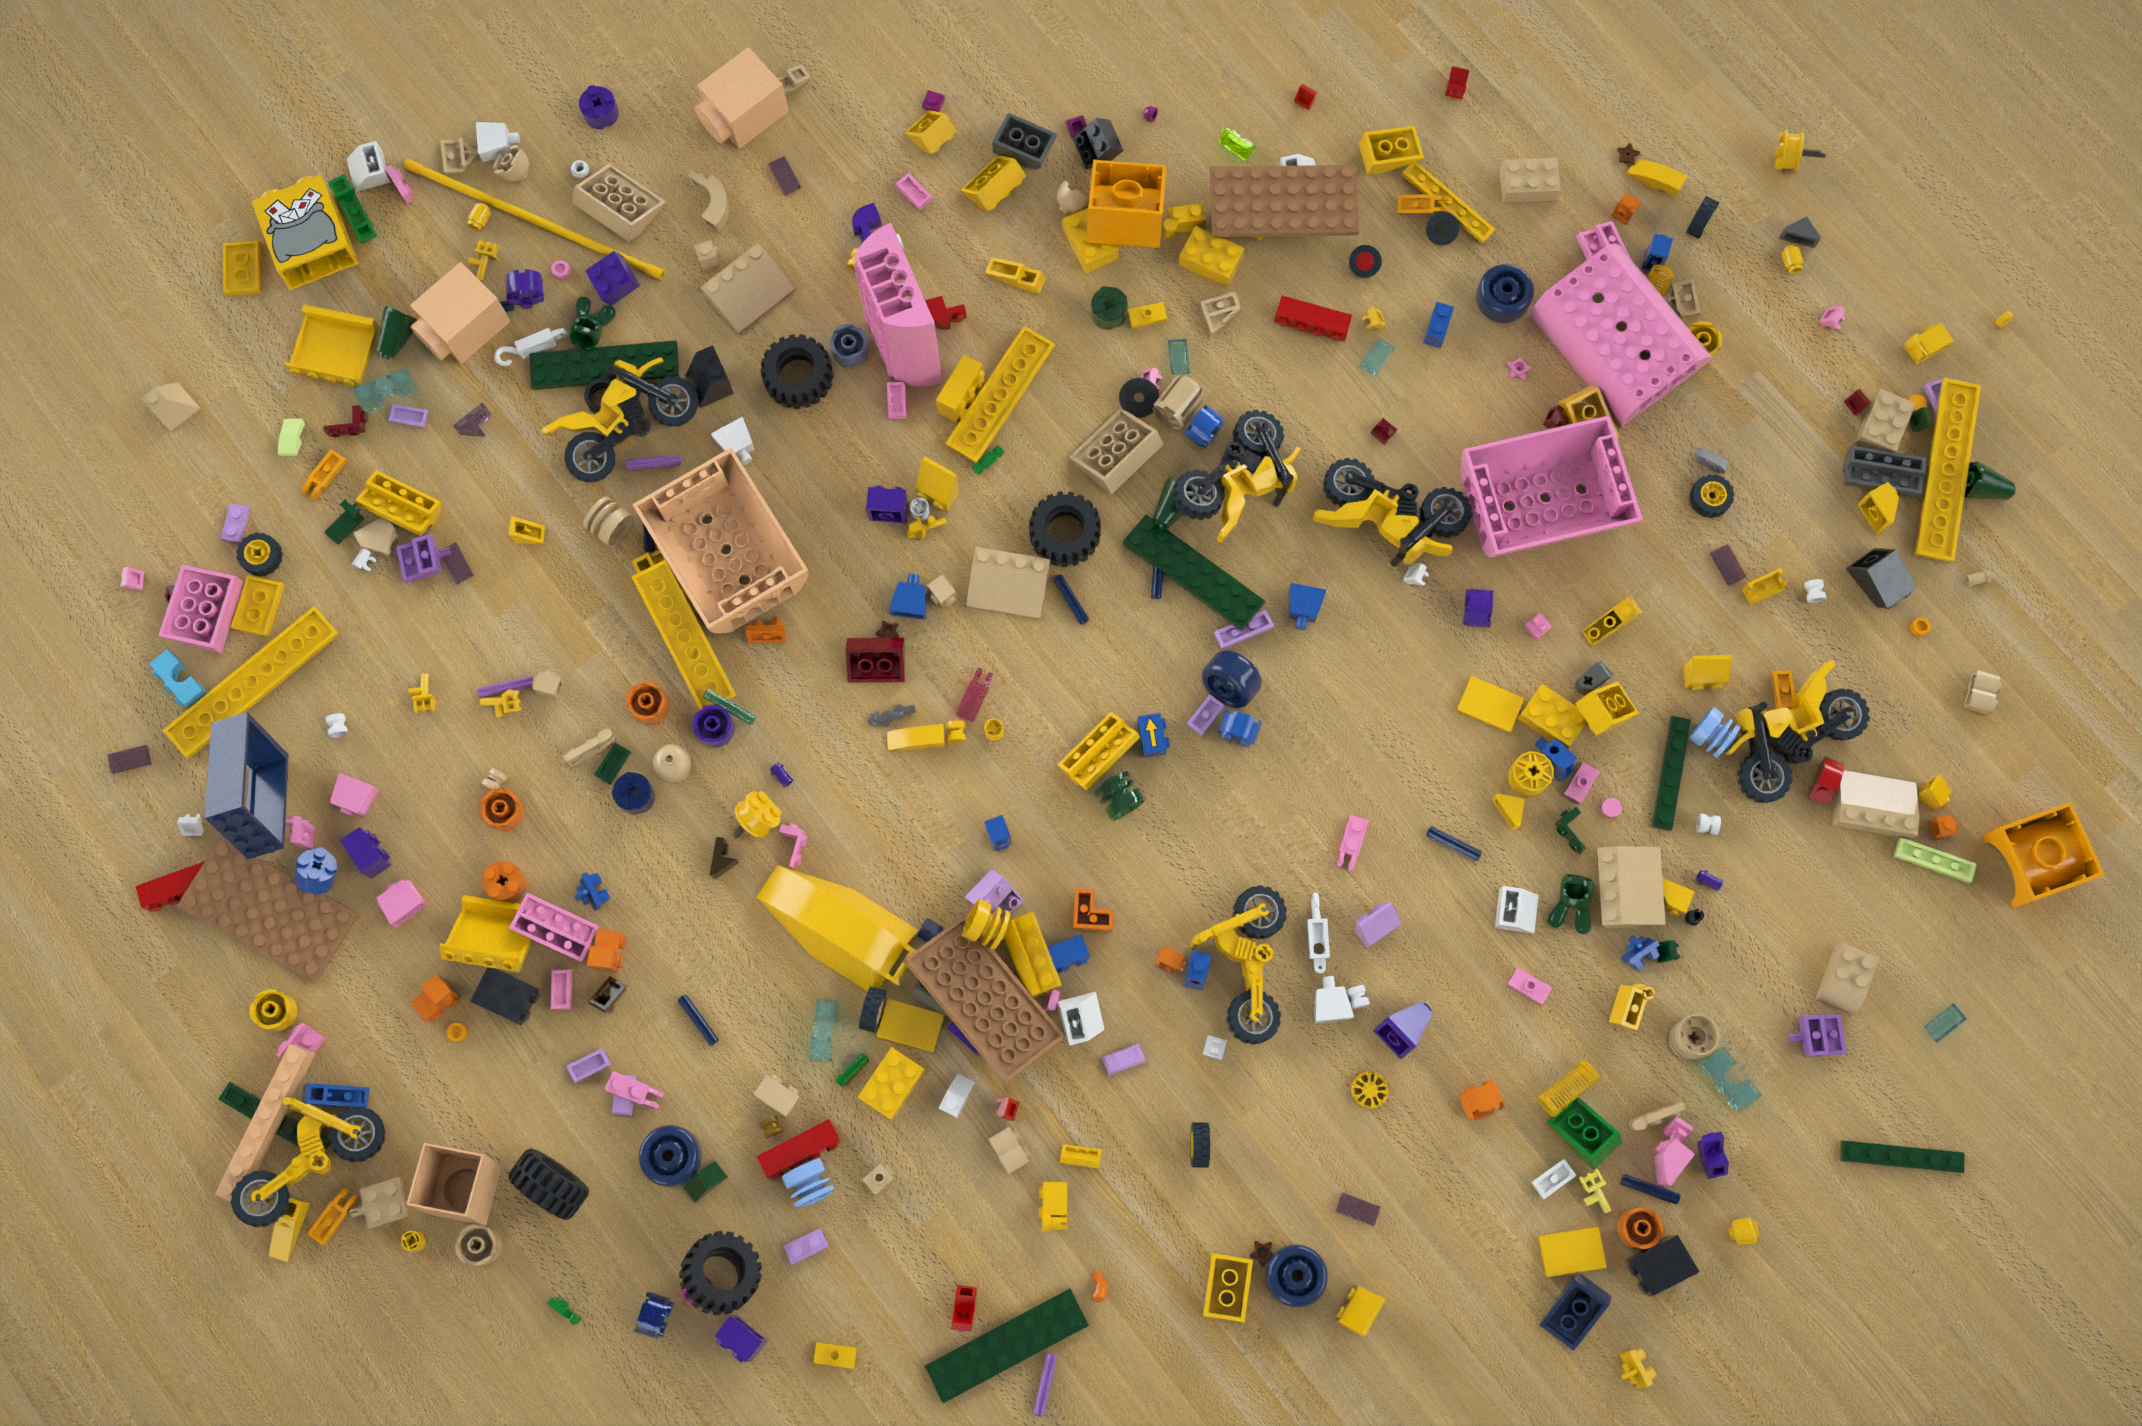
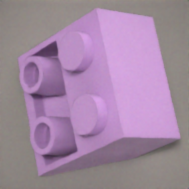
(996, 891)
(1378, 924)

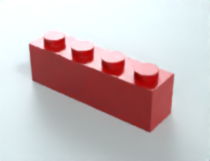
(1313, 318)
(166, 889)
(798, 1149)

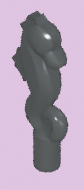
(897, 713)

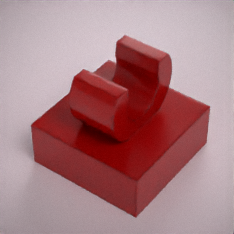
(1305, 96)
(1007, 1108)

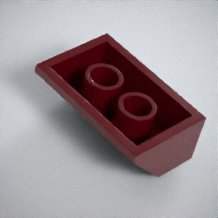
(875, 659)

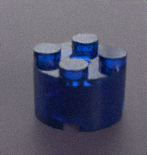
(630, 783)
(653, 1315)

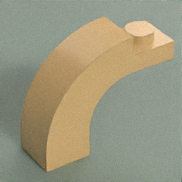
(718, 209)

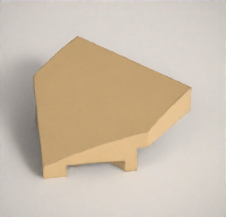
(456, 156)
(1683, 299)
(377, 536)

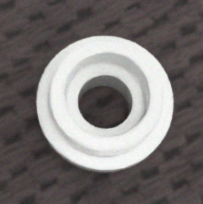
(579, 165)

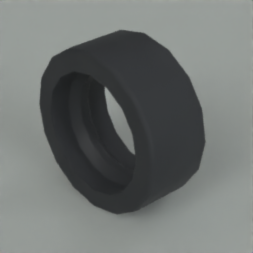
(591, 389)

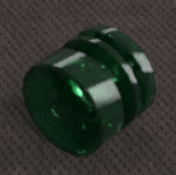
(1120, 797)

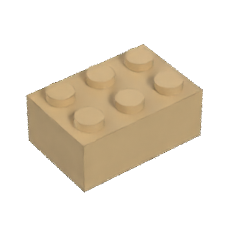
(1529, 180)
(1885, 422)

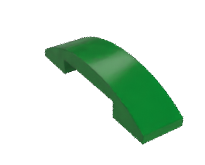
(352, 209)

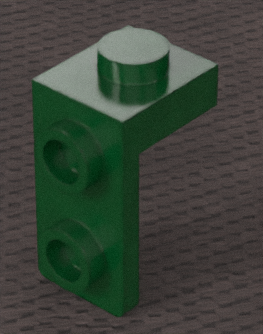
(344, 523)
(1563, 829)

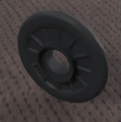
(1135, 386)

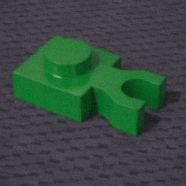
(561, 1306)

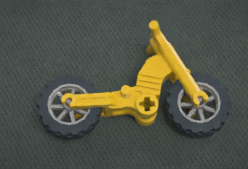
(1247, 954)
(311, 1151)

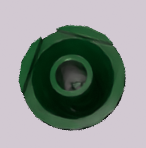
(393, 332)
(1987, 483)
(1166, 512)

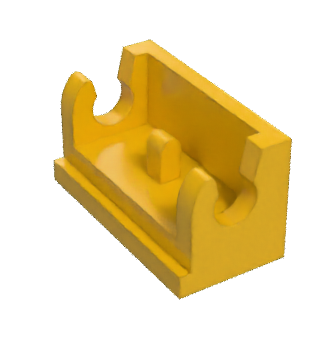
(1764, 587)

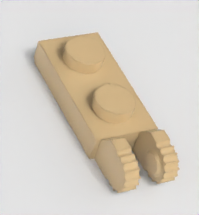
(590, 748)
(1655, 1117)

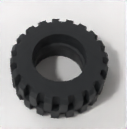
(797, 349)
(1065, 506)
(548, 1184)
(702, 1291)

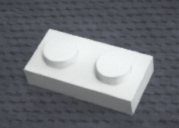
(1553, 1179)

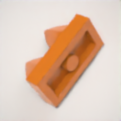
(771, 633)

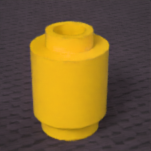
(478, 216)
(1792, 259)

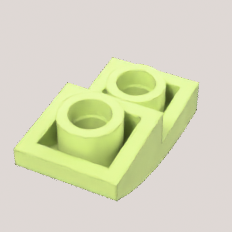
(289, 438)

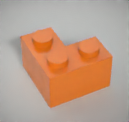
(1086, 917)
(607, 951)
(436, 997)

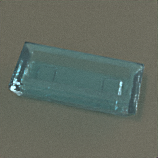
(1178, 356)
(1377, 356)
(1945, 1022)

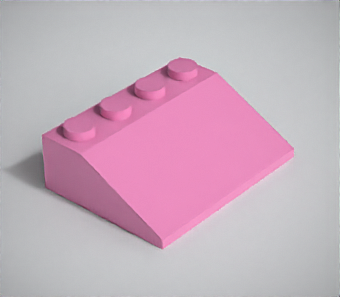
(201, 608)

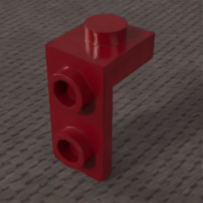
(357, 426)

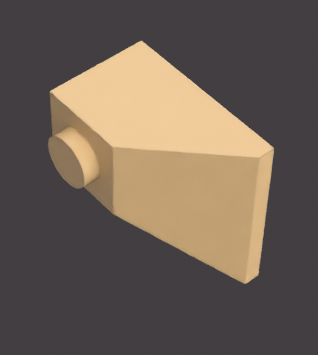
(171, 404)

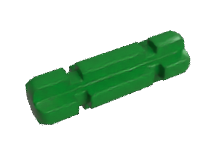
(988, 460)
(852, 1070)

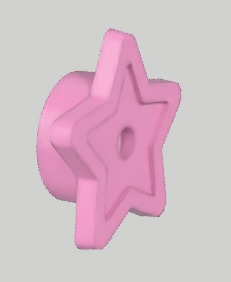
(1518, 364)

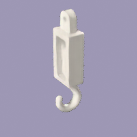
(531, 344)
(1317, 933)

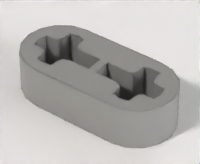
(1711, 460)

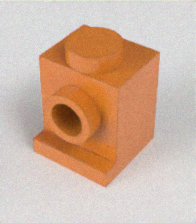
(1626, 208)
(1946, 825)
(1170, 960)

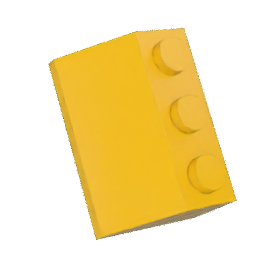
(994, 182)

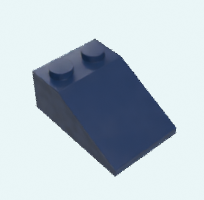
(1576, 1310)

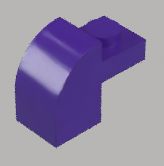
(864, 220)
(1712, 1155)

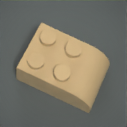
(1847, 978)

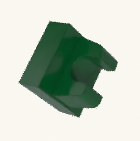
(1920, 419)
(1668, 951)

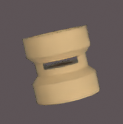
(494, 775)

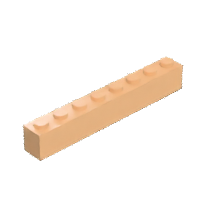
(266, 1118)

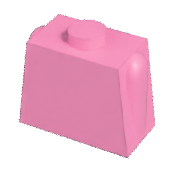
(353, 795)
(400, 902)

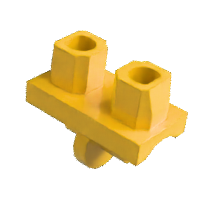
(1635, 1370)

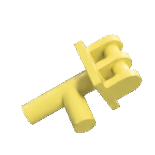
(1594, 1185)

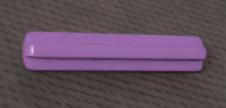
(653, 462)
(498, 689)
(1045, 1384)

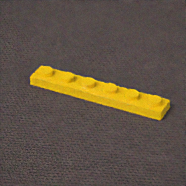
(1466, 217)

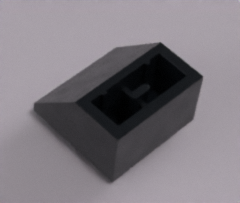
(1097, 142)

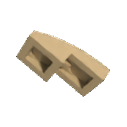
(794, 78)

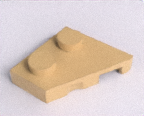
(1219, 310)

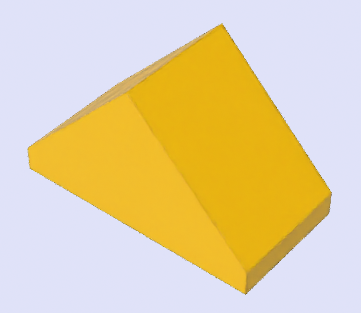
(526, 532)
(1510, 808)

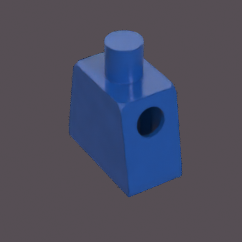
(909, 599)
(1304, 604)
(1560, 757)
(1197, 970)

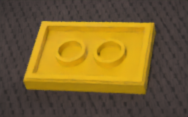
(242, 268)
(257, 606)
(1490, 704)
(910, 1026)
(1572, 1251)

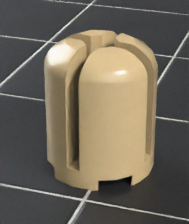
(1179, 401)

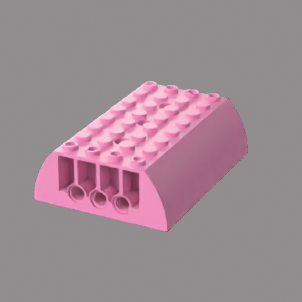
(898, 324)
(1610, 358)
(1551, 465)

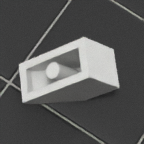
(956, 1096)

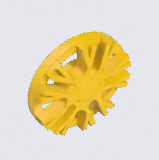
(1369, 1090)

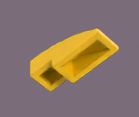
(1657, 176)
(1016, 275)
(916, 738)

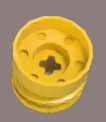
(1520, 777)
(989, 925)

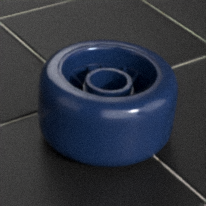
(1503, 305)
(1231, 679)
(684, 1163)
(1280, 1281)

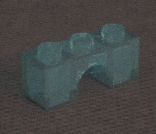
(397, 383)
(822, 1031)
(1717, 1067)

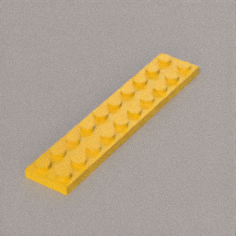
(1947, 470)
(252, 680)

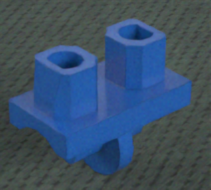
(589, 883)
(1639, 948)

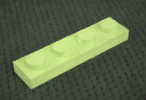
(1935, 860)

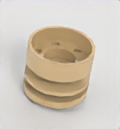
(608, 521)
(1699, 1028)

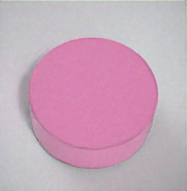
(560, 269)
(1611, 808)

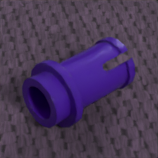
(780, 773)
(1705, 878)

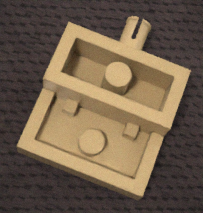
(382, 1203)

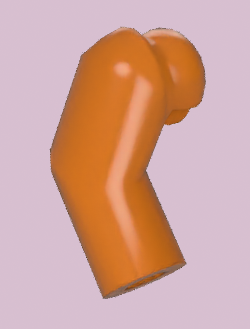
(1102, 1287)

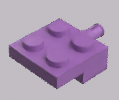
(420, 558)
(1820, 1035)

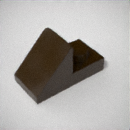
(720, 863)
(607, 995)

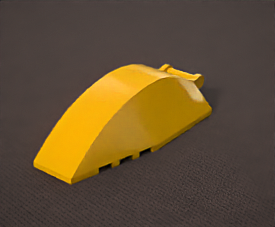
(839, 926)

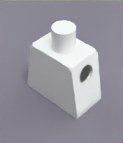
(494, 140)
(736, 437)
(1331, 1003)

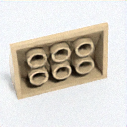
(617, 201)
(747, 288)
(1117, 450)
(1008, 583)
(1877, 805)
(1631, 886)

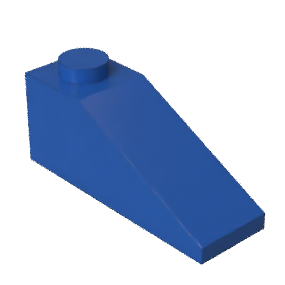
(335, 1095)

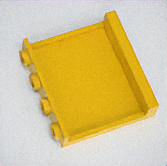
(333, 346)
(484, 936)

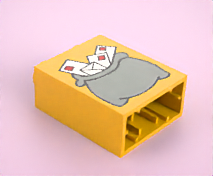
(304, 231)

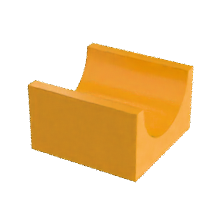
(1126, 203)
(2046, 853)

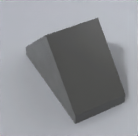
(1802, 233)

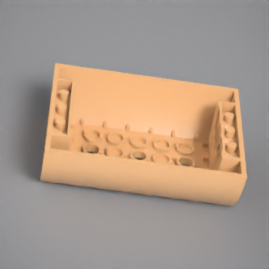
(738, 521)

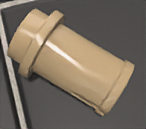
(1984, 576)

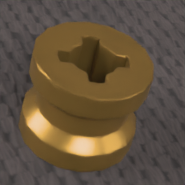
(771, 1126)

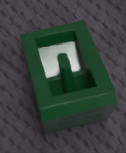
(705, 1181)

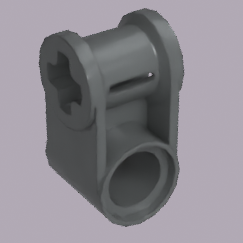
(1594, 677)

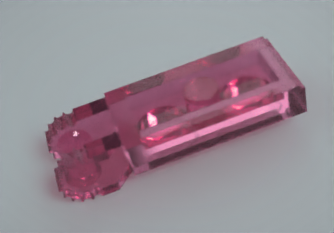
(974, 697)

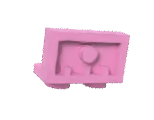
(302, 832)
(304, 1037)

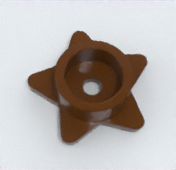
(1628, 158)
(888, 627)
(1256, 1254)

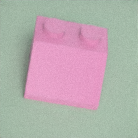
(1670, 1161)

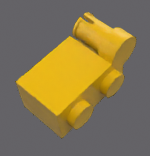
(1184, 219)
(1928, 343)
(1630, 1005)
(1054, 1206)

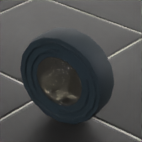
(1442, 228)

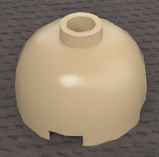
(512, 165)
(1071, 199)
(672, 763)

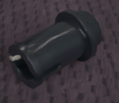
(1690, 919)

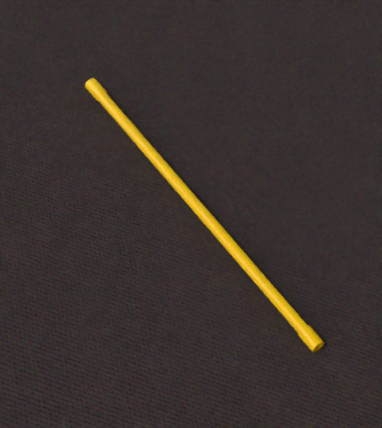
(419, 169)

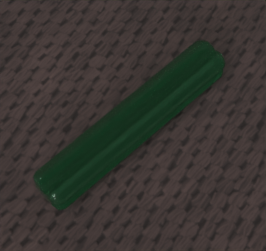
(729, 706)

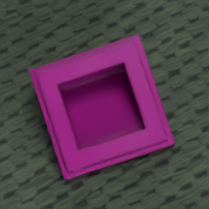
(1075, 125)

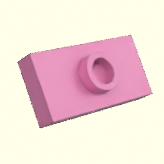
(913, 191)
(896, 400)
(1581, 783)
(1529, 986)
(561, 989)

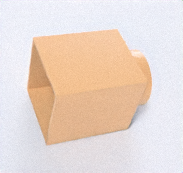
(740, 100)
(457, 315)
(438, 1184)

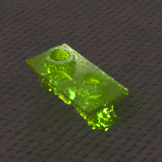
(1233, 142)

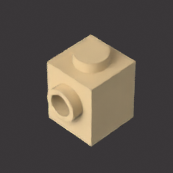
(707, 254)
(941, 592)
(548, 684)
(879, 1178)

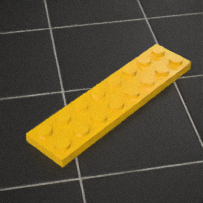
(1000, 395)
(682, 633)

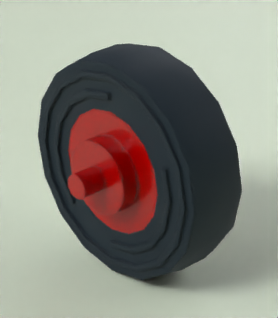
(1365, 261)

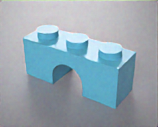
(168, 667)

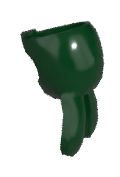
(586, 328)
(1575, 894)

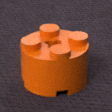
(642, 694)
(512, 813)
(495, 876)
(1482, 1100)
(1642, 1239)

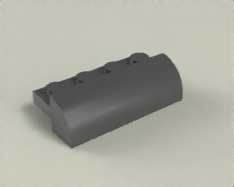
(1874, 467)

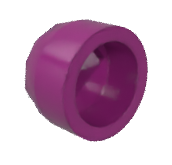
(1150, 113)

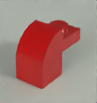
(1457, 82)
(943, 316)
(1828, 780)
(964, 1308)

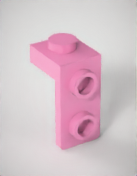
(792, 831)

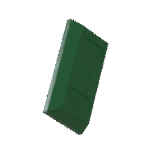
(612, 763)

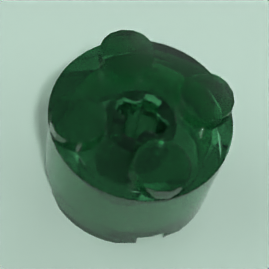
(1116, 302)

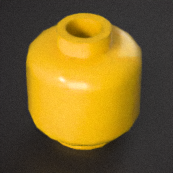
(1744, 1231)

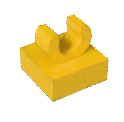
(1376, 319)

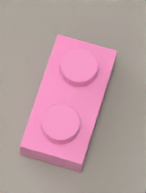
(397, 178)

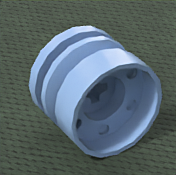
(1715, 732)
(808, 1183)

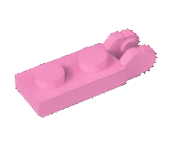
(1352, 840)
(631, 1090)

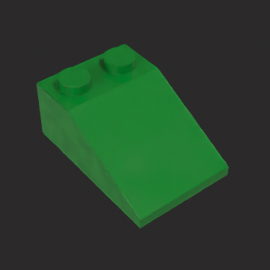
(1586, 1132)

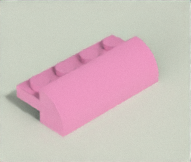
(1599, 237)
(554, 927)

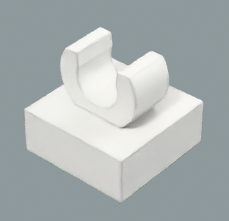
(362, 558)
(1415, 573)
(190, 825)
(1214, 1047)

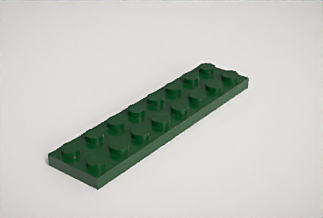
(583, 366)
(1194, 573)
(1006, 1345)

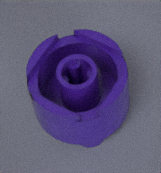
(598, 107)
(524, 288)
(1479, 608)
(707, 718)

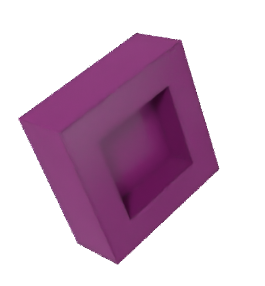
(933, 101)

